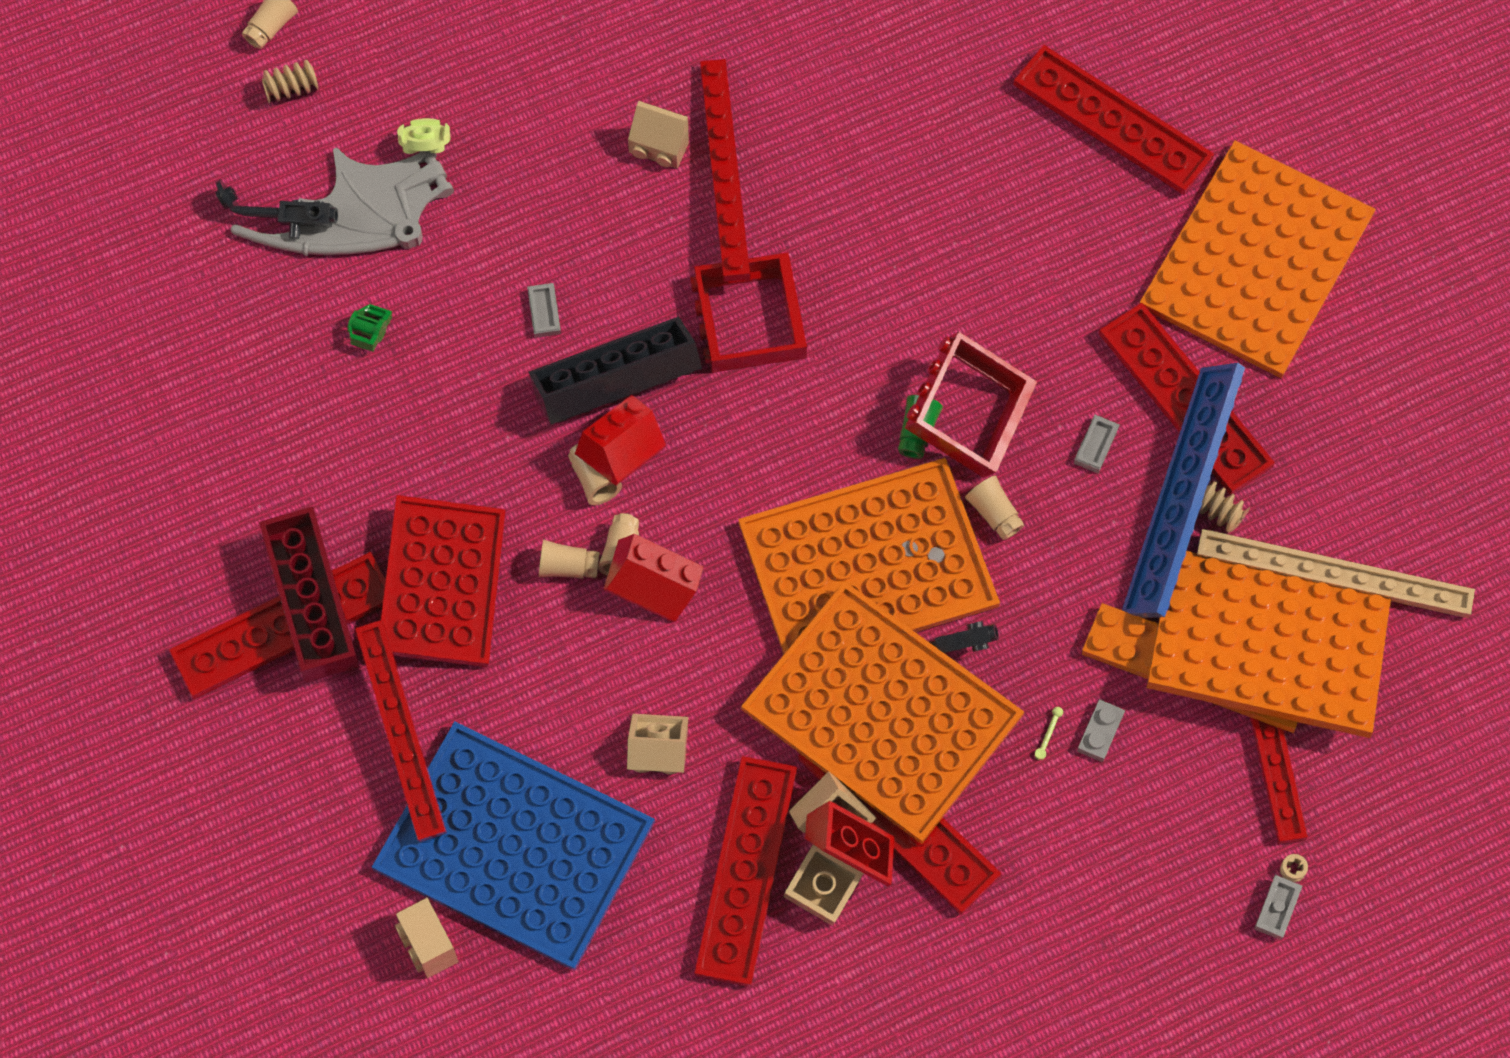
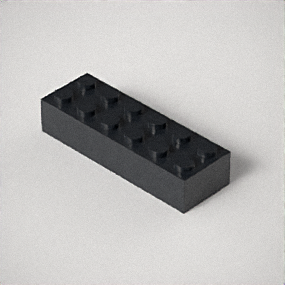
(615, 370)

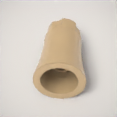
(268, 21)
(596, 487)
(995, 507)
(621, 527)
(567, 561)

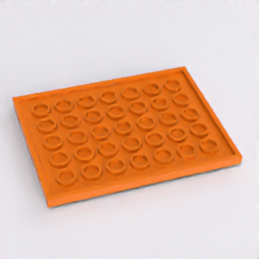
(1257, 258)
(857, 538)
(1272, 645)
(883, 711)

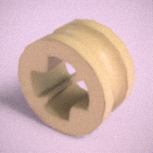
(1302, 863)

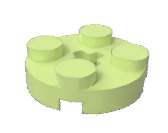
(423, 135)

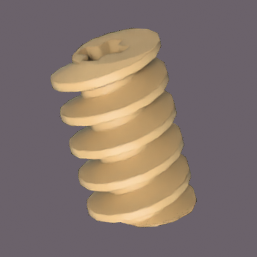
(289, 80)
(1222, 508)

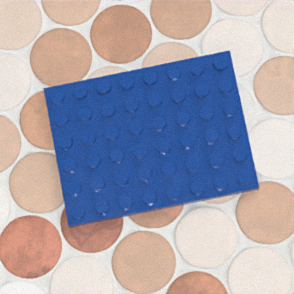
(520, 847)

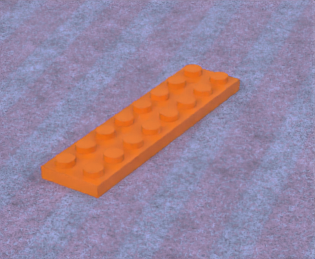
(1129, 645)

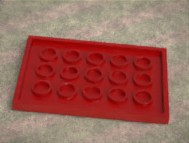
(442, 580)

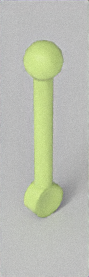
(1040, 753)

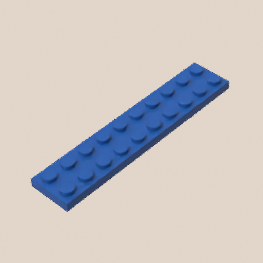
(1183, 491)

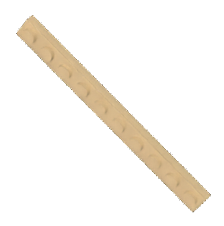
(1339, 573)

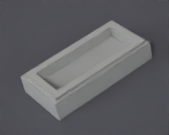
(544, 310)
(1096, 444)

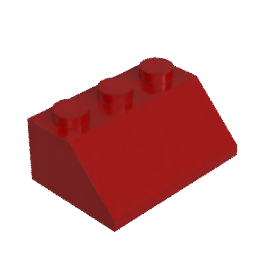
(621, 440)
(652, 577)
(851, 841)

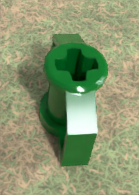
(368, 326)

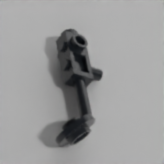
(292, 213)
(975, 636)

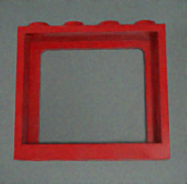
(761, 268)
(993, 368)

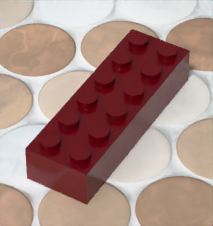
(309, 594)

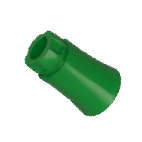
(910, 444)

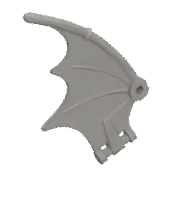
(373, 206)

